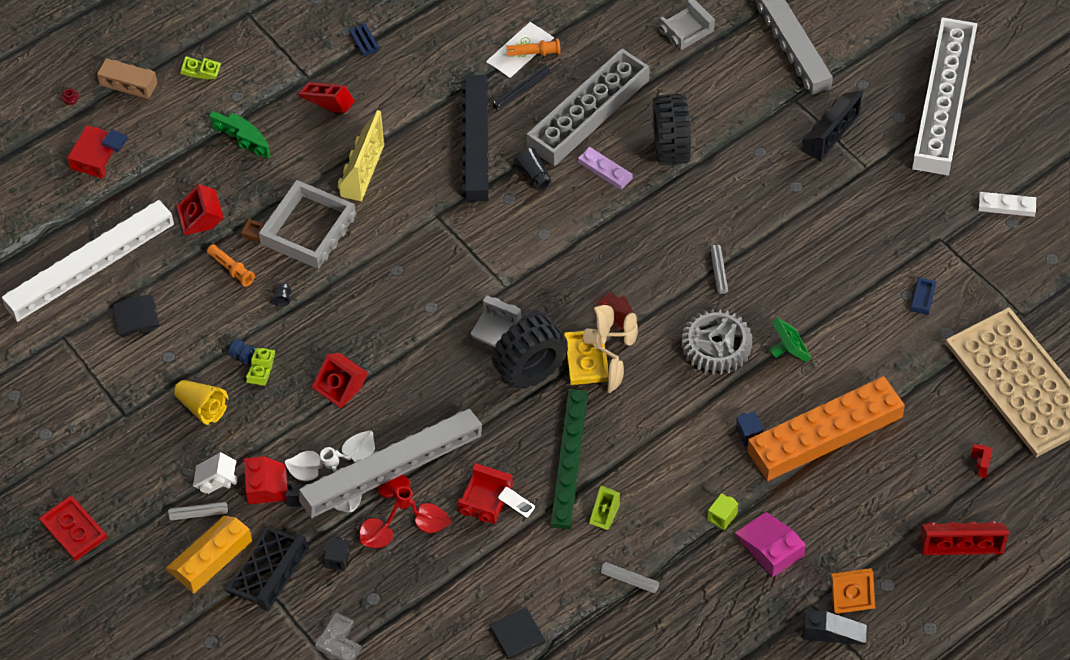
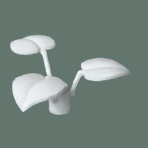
(306, 464)

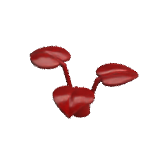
(429, 519)

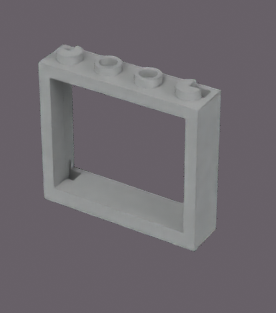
(298, 190)

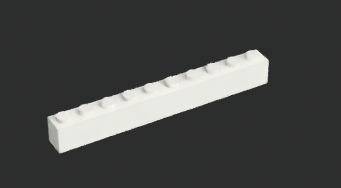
(87, 260)

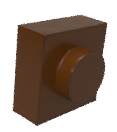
(251, 230)

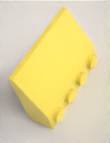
(362, 160)

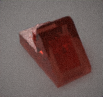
(620, 307)

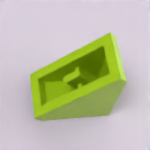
(605, 507)

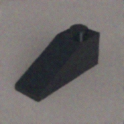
(833, 628)

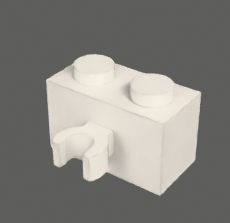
(215, 473)

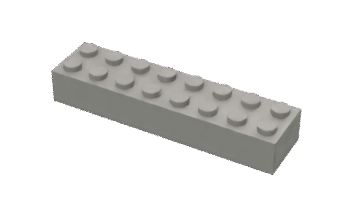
(588, 107)

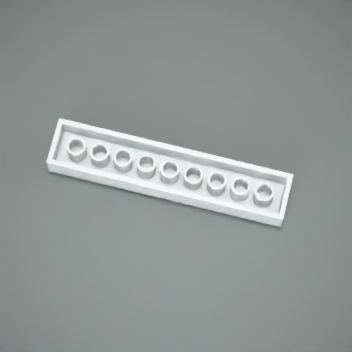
(944, 96)

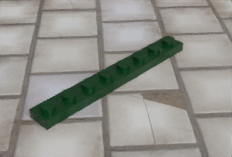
(569, 459)

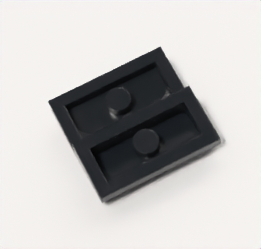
(136, 315)

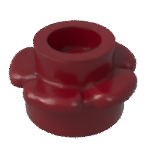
(70, 96)

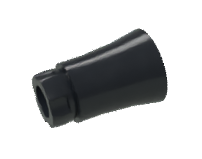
(533, 169)

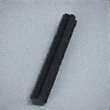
(521, 87)

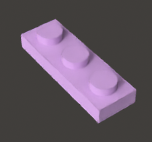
(605, 168)

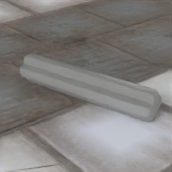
(719, 270)
(198, 511)
(630, 577)

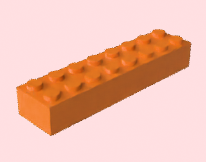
(825, 428)

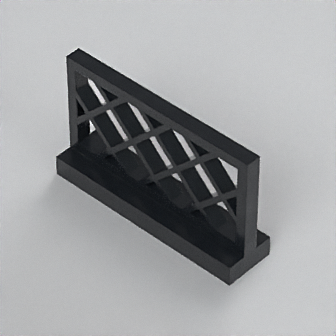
(279, 577)

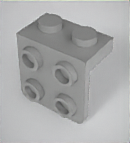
(495, 320)

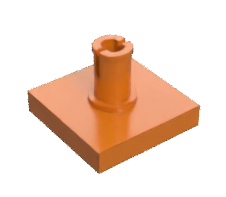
(853, 590)

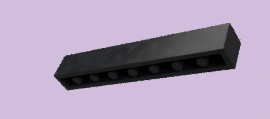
(476, 139)

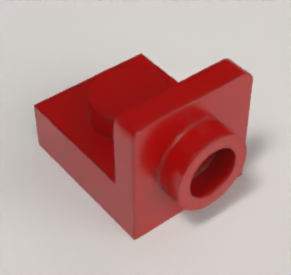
(983, 455)

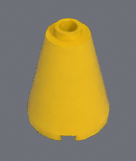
(202, 400)

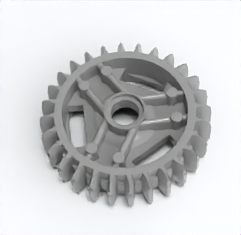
(721, 353)

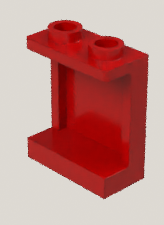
(89, 154)
(483, 492)

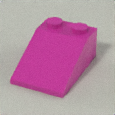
(771, 543)

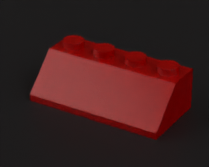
(963, 538)

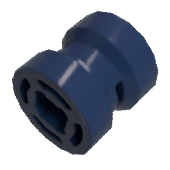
(241, 351)

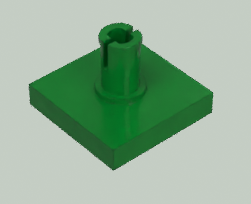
(789, 341)

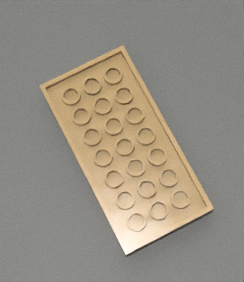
(1017, 379)

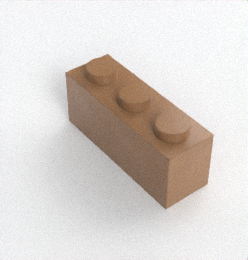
(127, 78)

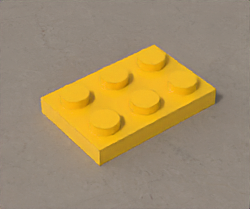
(584, 361)

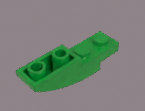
(247, 135)

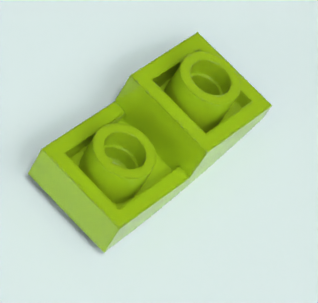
(194, 68)
(261, 366)

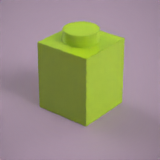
(723, 511)

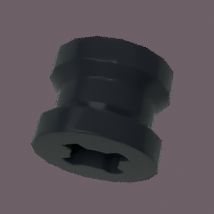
(281, 294)

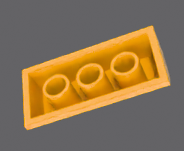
(210, 553)

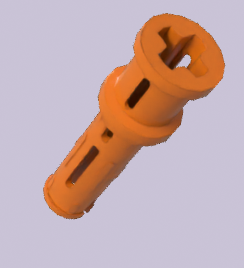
(536, 48)
(235, 268)

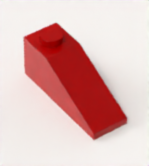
(329, 96)

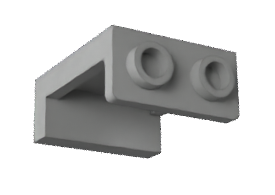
(687, 25)

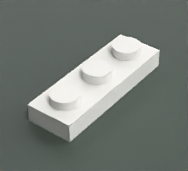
(1007, 204)

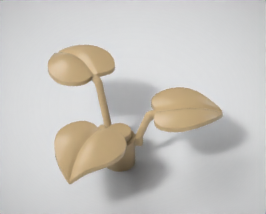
(596, 337)

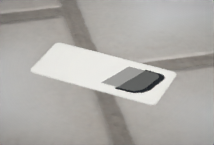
(516, 502)

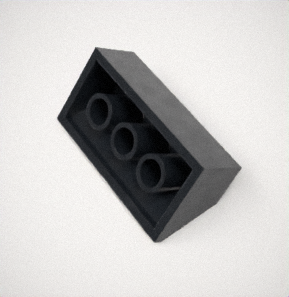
(833, 125)

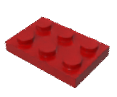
(73, 528)

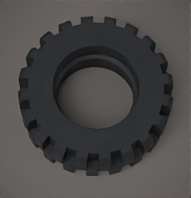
(671, 129)
(529, 351)

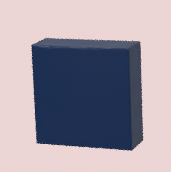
(114, 140)

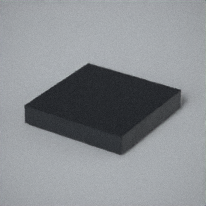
(517, 633)

